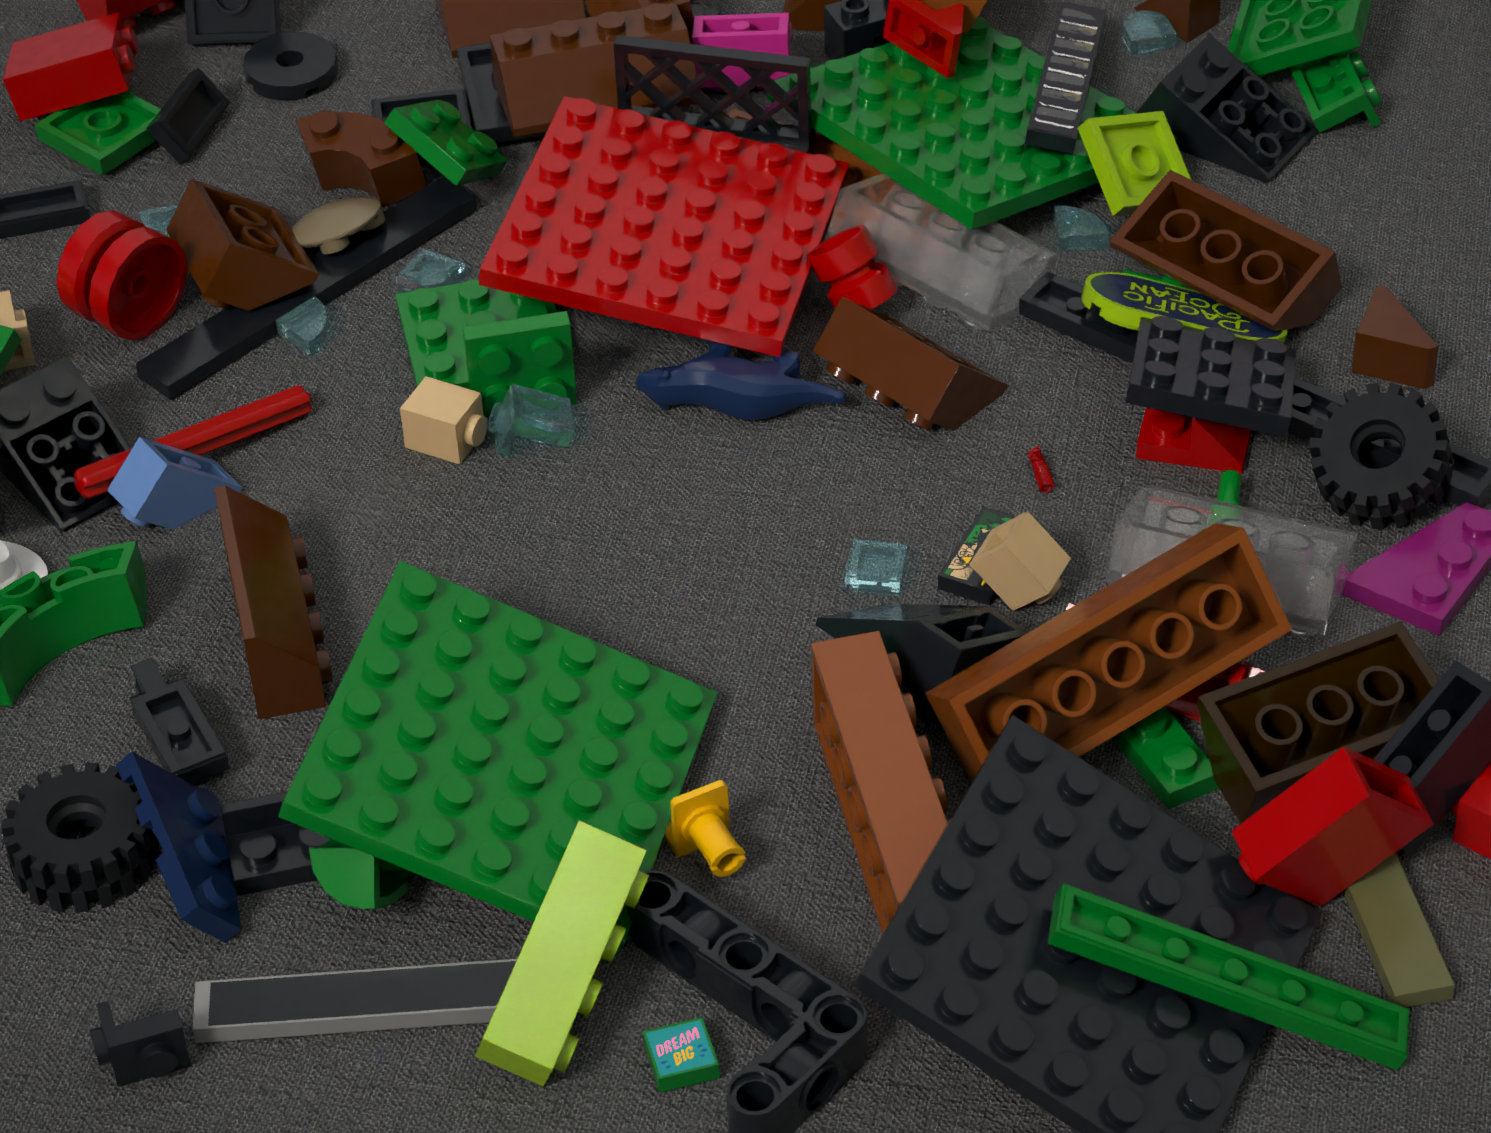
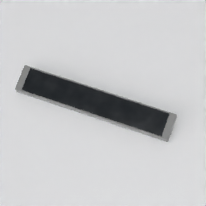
(348, 1001)

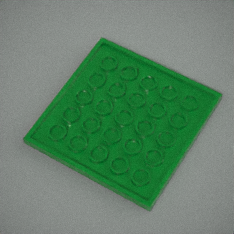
(952, 136)
(485, 739)

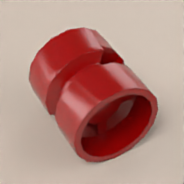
(851, 270)

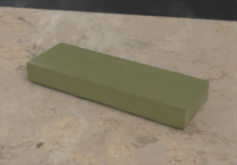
(1398, 937)

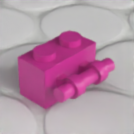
(743, 32)

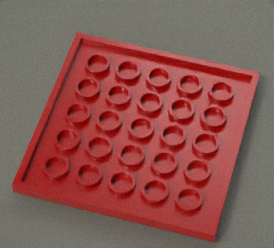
(666, 225)

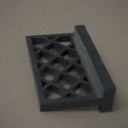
(711, 62)

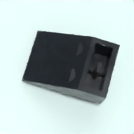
(1228, 113)
(50, 431)
(928, 639)

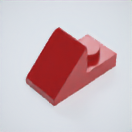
(926, 32)
(1191, 441)

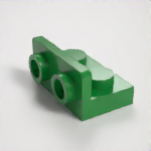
(1335, 90)

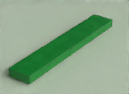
(1229, 976)

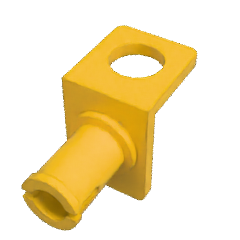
(703, 823)

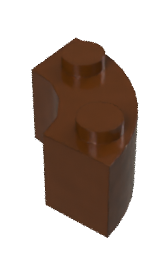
(360, 154)

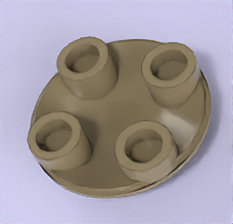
(335, 221)

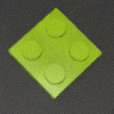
(1131, 156)

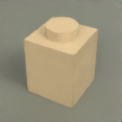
(443, 420)
(1021, 562)

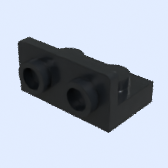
(266, 848)

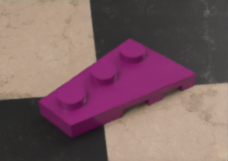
(1428, 572)

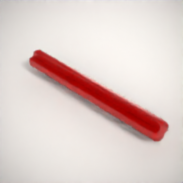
(206, 435)

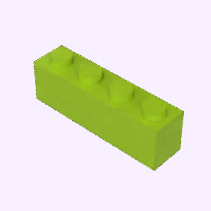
(561, 955)

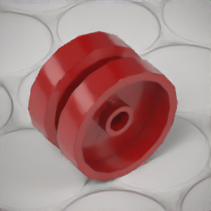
(121, 275)

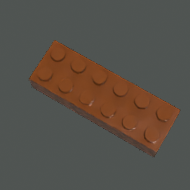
(1119, 650)
(876, 764)

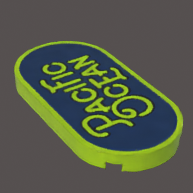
(1129, 297)

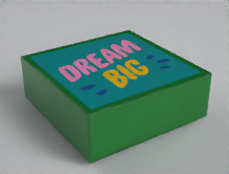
(681, 1054)

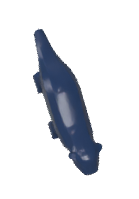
(736, 384)

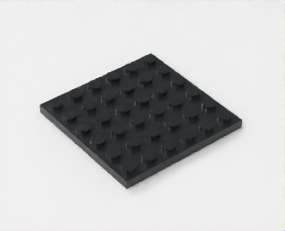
(1060, 1029)

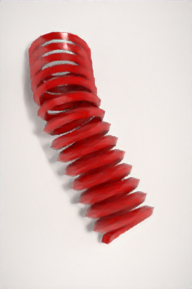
(1035, 458)

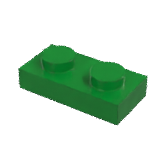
(1167, 758)

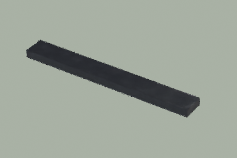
(238, 331)

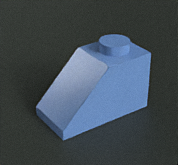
(167, 485)

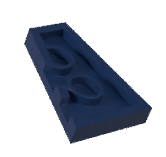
(193, 845)

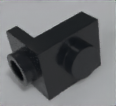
(140, 1047)

